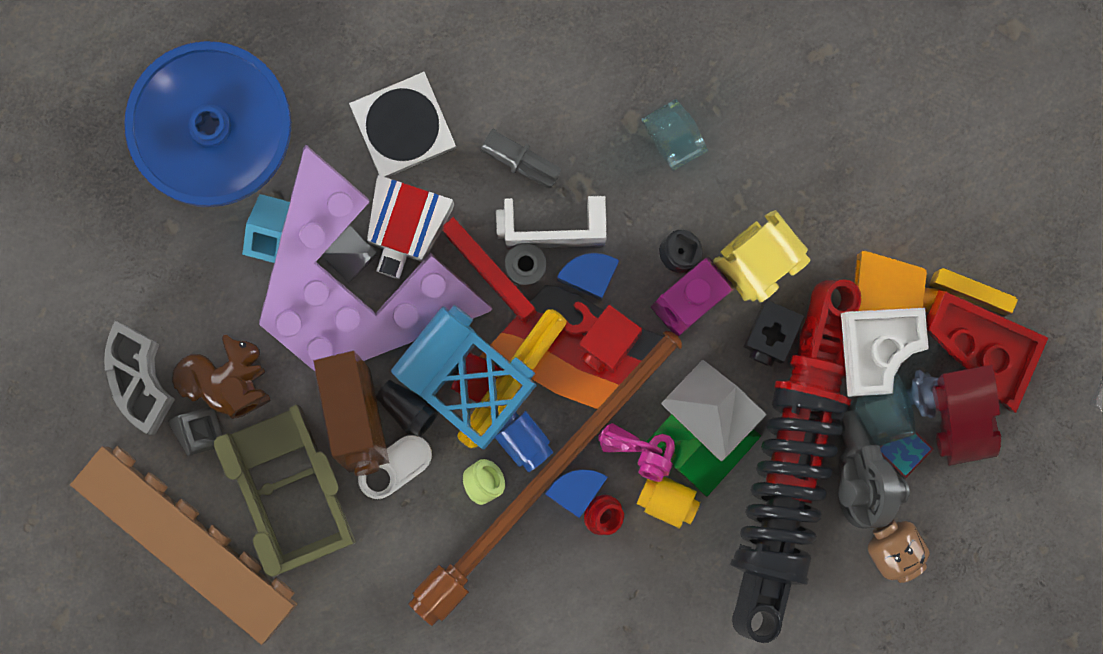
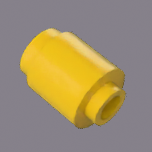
(669, 501)

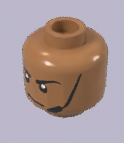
(899, 551)

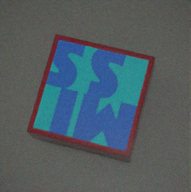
(906, 453)

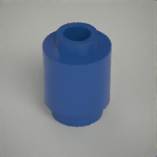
(524, 441)

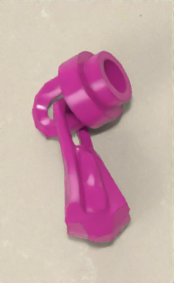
(651, 463)

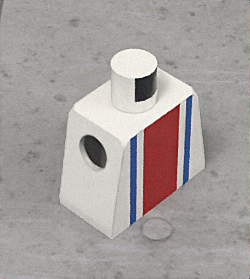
(405, 223)

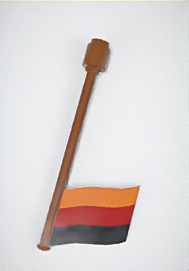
(570, 377)

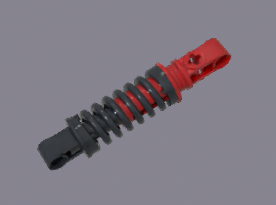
(807, 411)

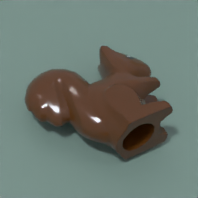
(224, 388)

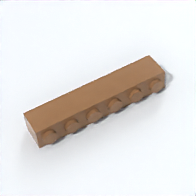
(185, 544)

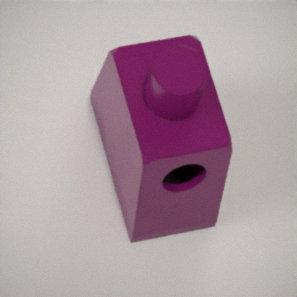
(692, 296)

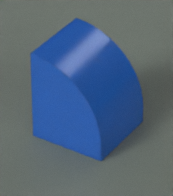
(589, 273)
(576, 490)

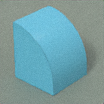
(265, 228)

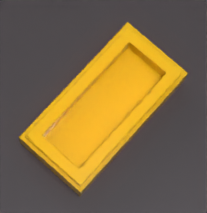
(974, 291)

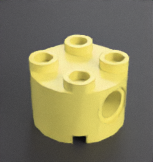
(762, 257)

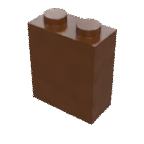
(351, 413)

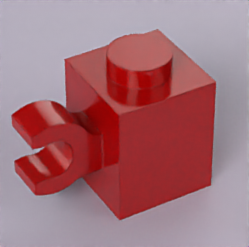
(607, 337)

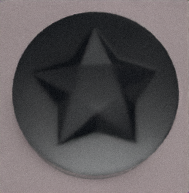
(680, 251)

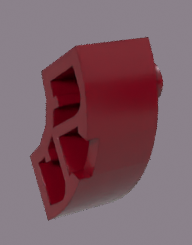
(968, 415)

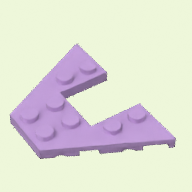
(316, 312)

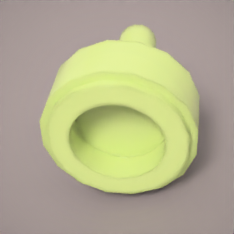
(483, 481)

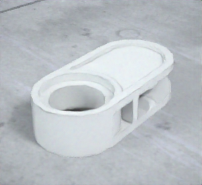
(406, 460)

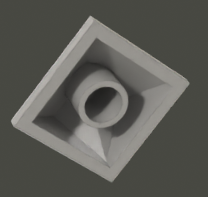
(713, 409)

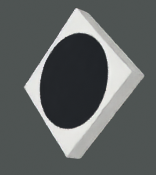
(402, 125)

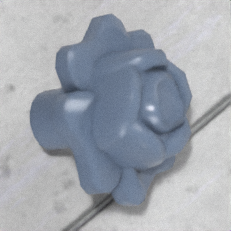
(922, 393)

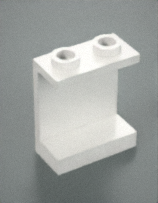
(552, 239)

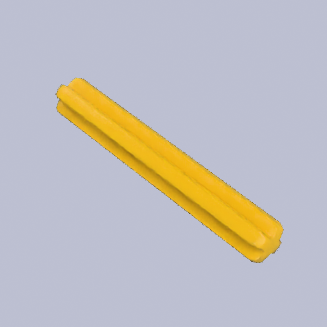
(530, 354)

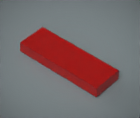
(489, 270)

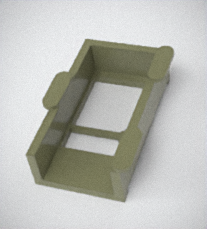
(262, 444)

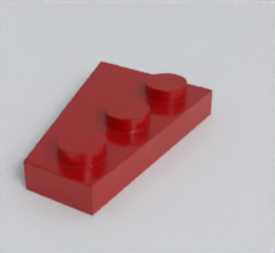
(983, 339)

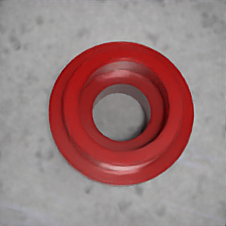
(611, 518)

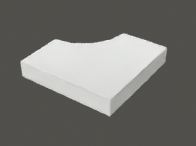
(878, 344)

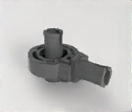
(867, 479)

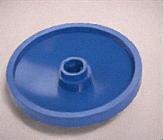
(208, 124)

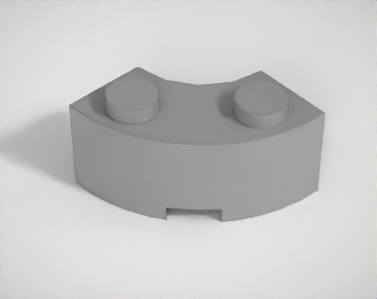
(133, 378)

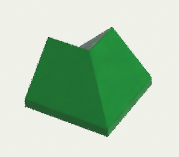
(695, 460)

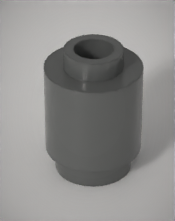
(518, 276)

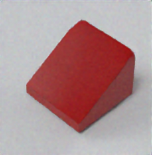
(476, 387)

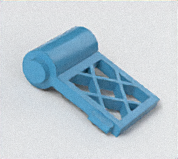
(438, 354)

